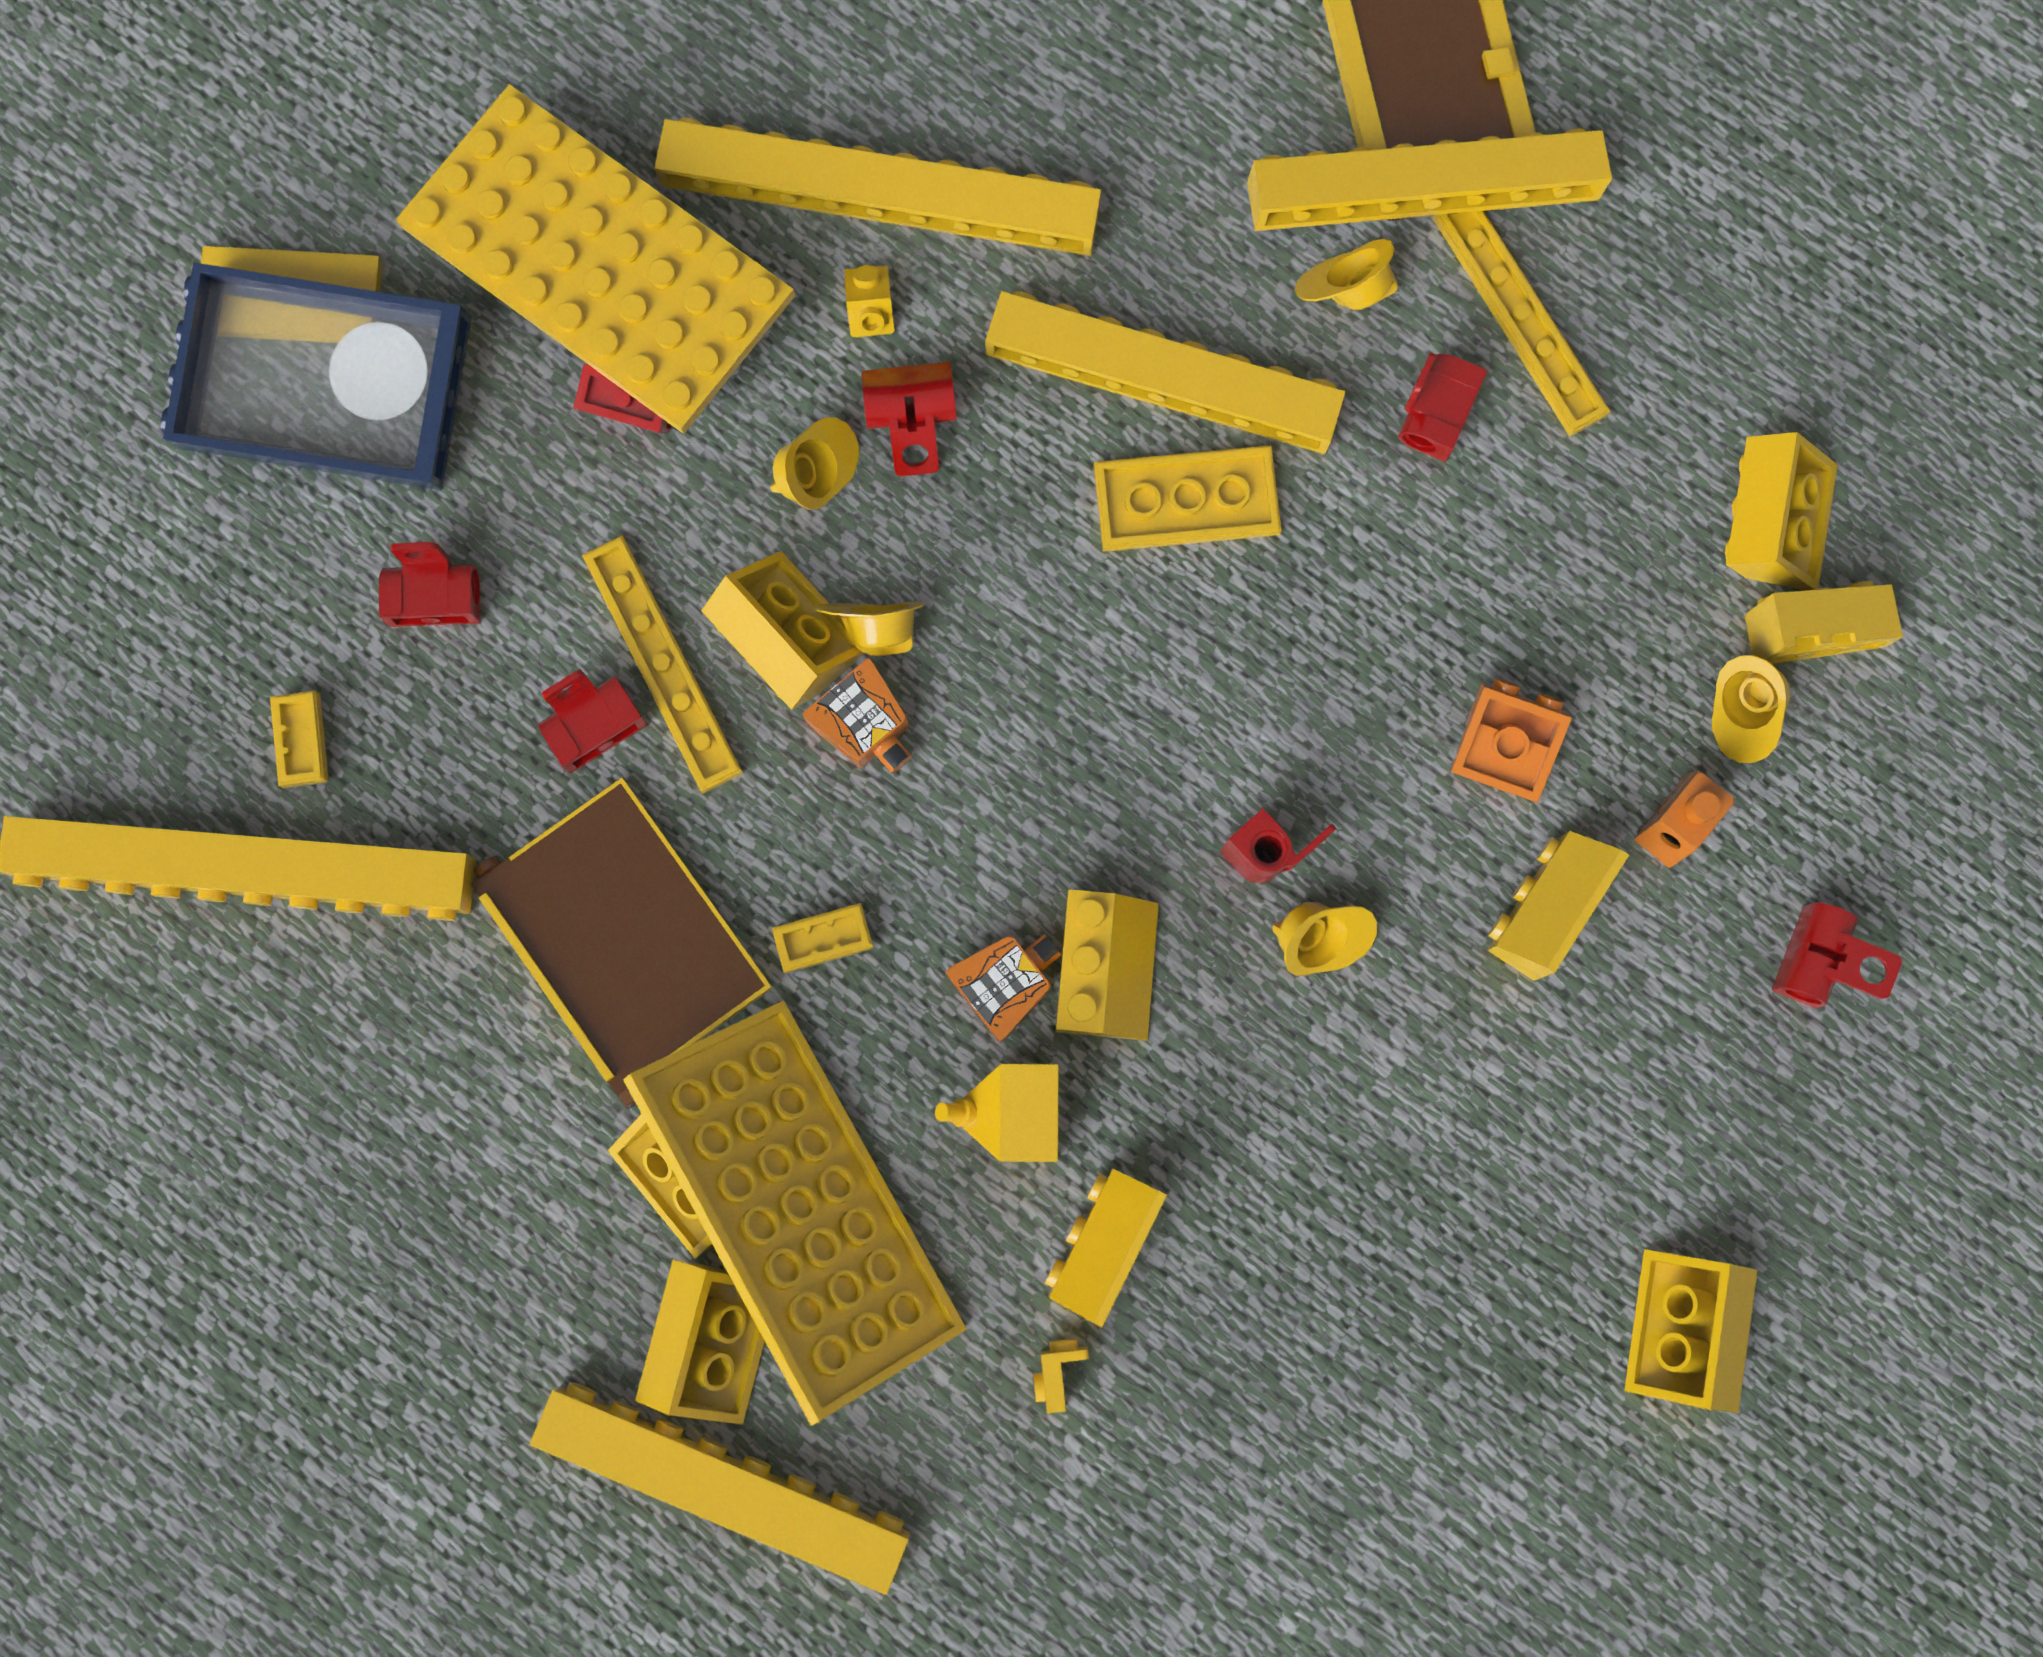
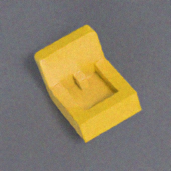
(869, 301)
(1049, 1382)

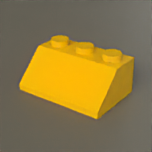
(1781, 511)
(774, 625)
(1555, 903)
(1107, 965)
(650, 1172)
(1104, 1245)
(1691, 1331)
(701, 1348)

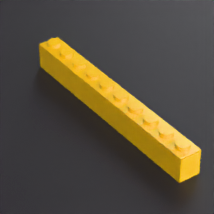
(878, 186)
(236, 866)

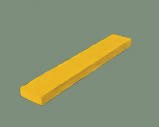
(1523, 319)
(662, 664)

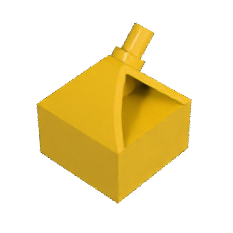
(1011, 1113)

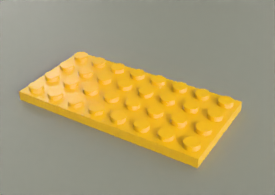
(596, 258)
(795, 1209)

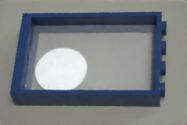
(316, 376)

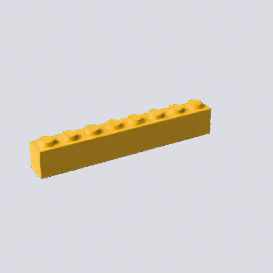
(1428, 179)
(1164, 371)
(721, 1487)

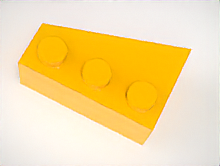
(1823, 622)

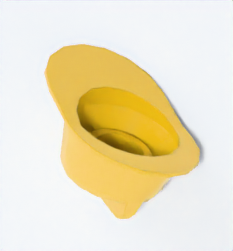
(1352, 278)
(816, 463)
(875, 627)
(1749, 708)
(1324, 937)

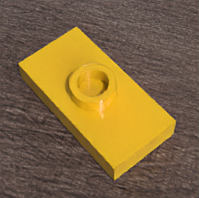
(299, 739)
(822, 938)

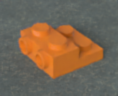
(1511, 739)

